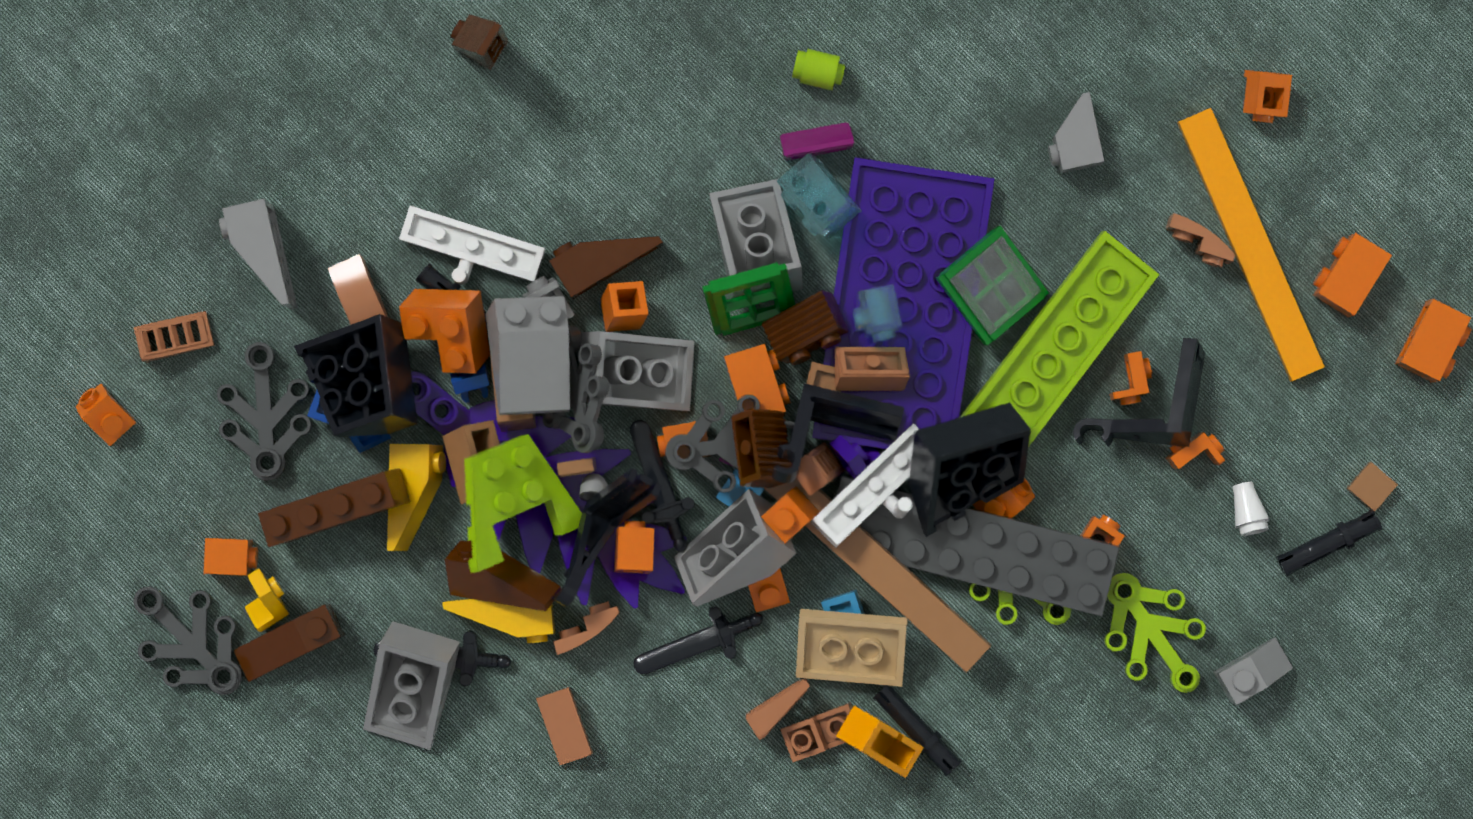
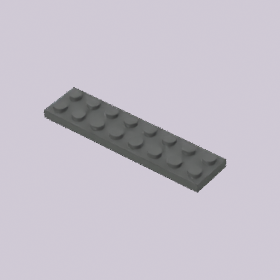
(1001, 554)

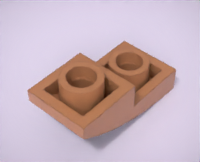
(1209, 246)
(356, 289)
(599, 618)
(815, 733)

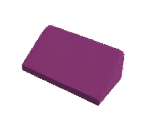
(817, 141)

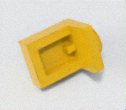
(269, 606)

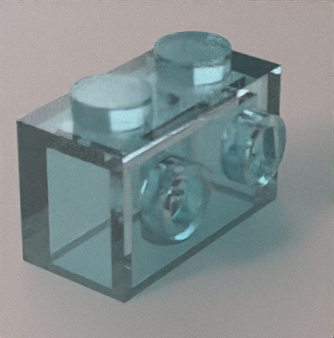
(817, 196)
(877, 313)

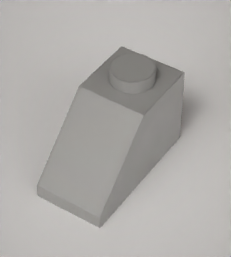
(1077, 140)
(1253, 671)

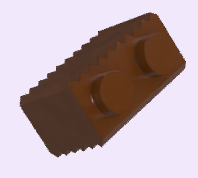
(805, 328)
(756, 445)

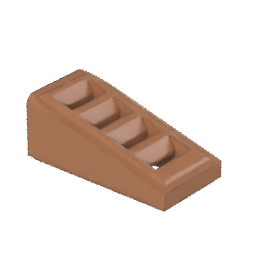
(143, 342)
(818, 469)
(769, 713)

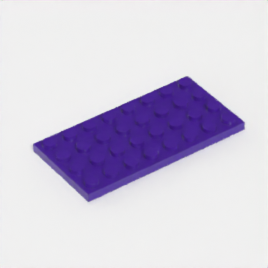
(905, 236)

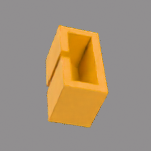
(879, 741)

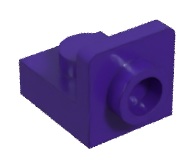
(853, 457)

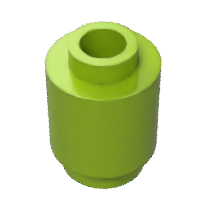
(818, 69)

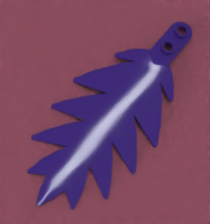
(534, 523)

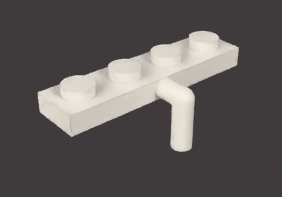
(471, 245)
(869, 491)

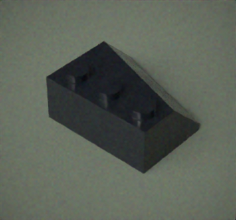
(362, 377)
(967, 463)

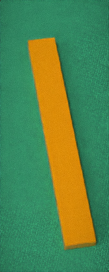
(1250, 244)

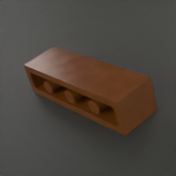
(334, 507)

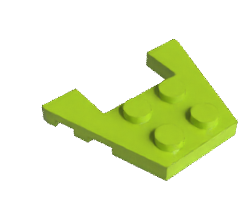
(508, 482)

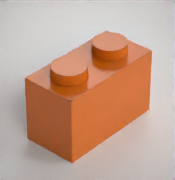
(1351, 274)
(1434, 341)
(754, 375)

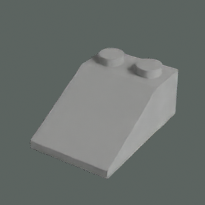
(755, 229)
(256, 236)
(530, 354)
(644, 370)
(732, 551)
(410, 684)

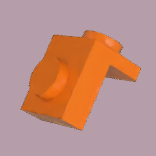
(1138, 372)
(104, 414)
(1200, 442)
(1010, 502)
(769, 592)

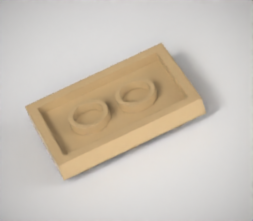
(851, 647)

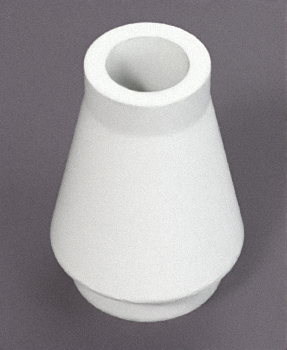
(1249, 511)

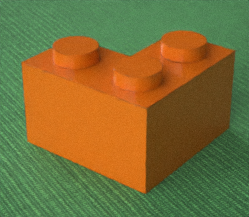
(453, 320)

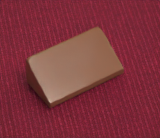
(871, 369)
(564, 726)

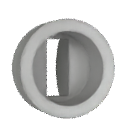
(591, 486)

